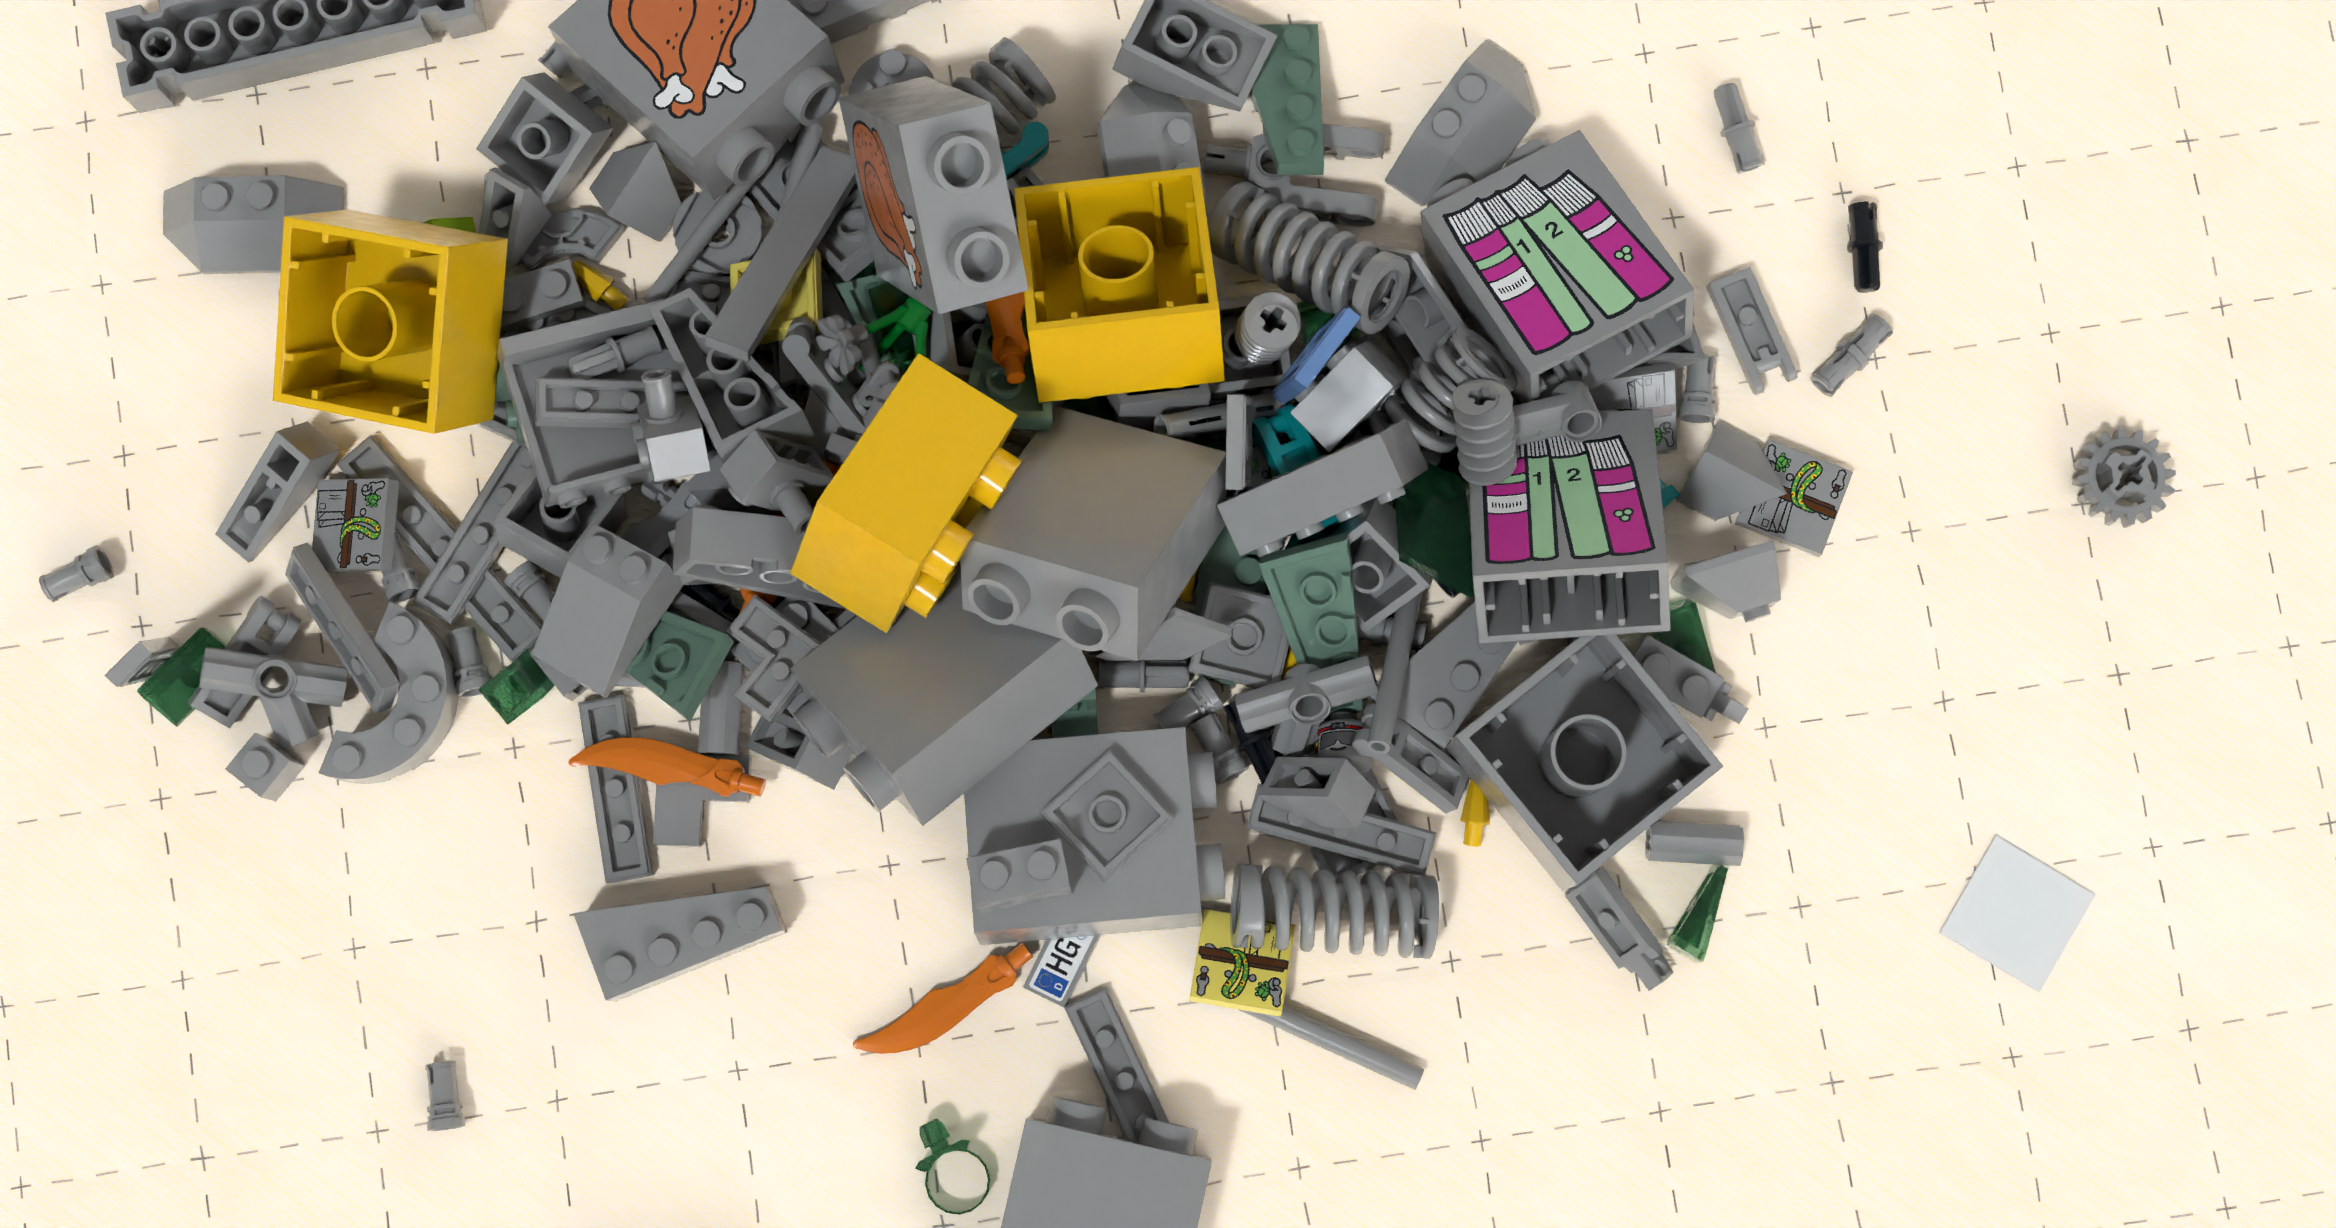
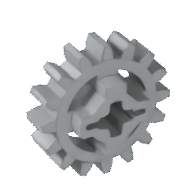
(2138, 484)

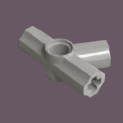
(1304, 701)
(283, 705)

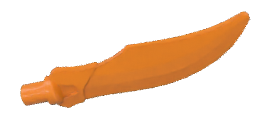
(1009, 339)
(669, 764)
(947, 1006)

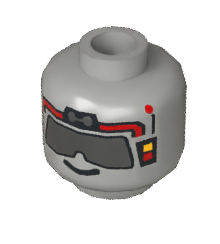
(1335, 740)

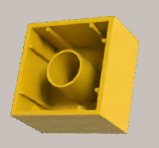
(1119, 285)
(389, 320)
(905, 495)

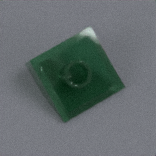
(1436, 528)

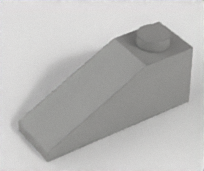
(277, 488)

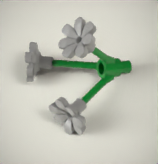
(843, 341)

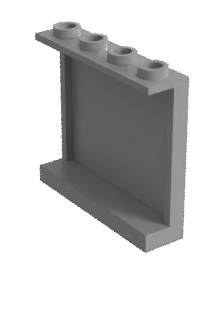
(579, 459)

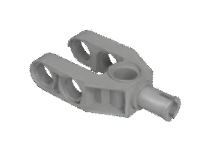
(1325, 204)

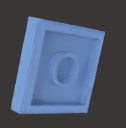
(1315, 355)

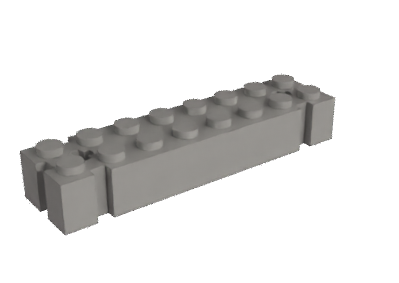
(248, 43)

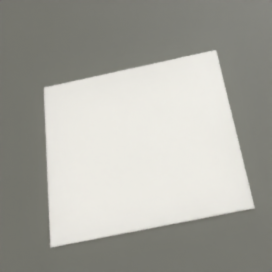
(2017, 913)

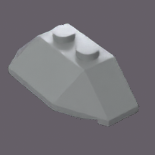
(1468, 126)
(1147, 134)
(239, 220)
(1423, 319)

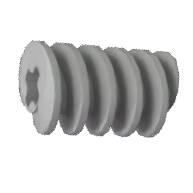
(1278, 313)
(1484, 431)

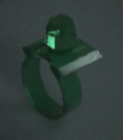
(935, 1135)

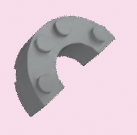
(419, 718)

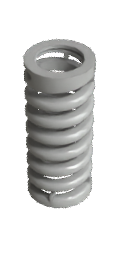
(1003, 59)
(1274, 266)
(1427, 400)
(1416, 906)

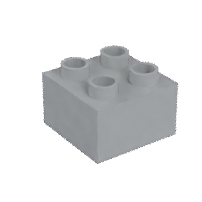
(1583, 757)

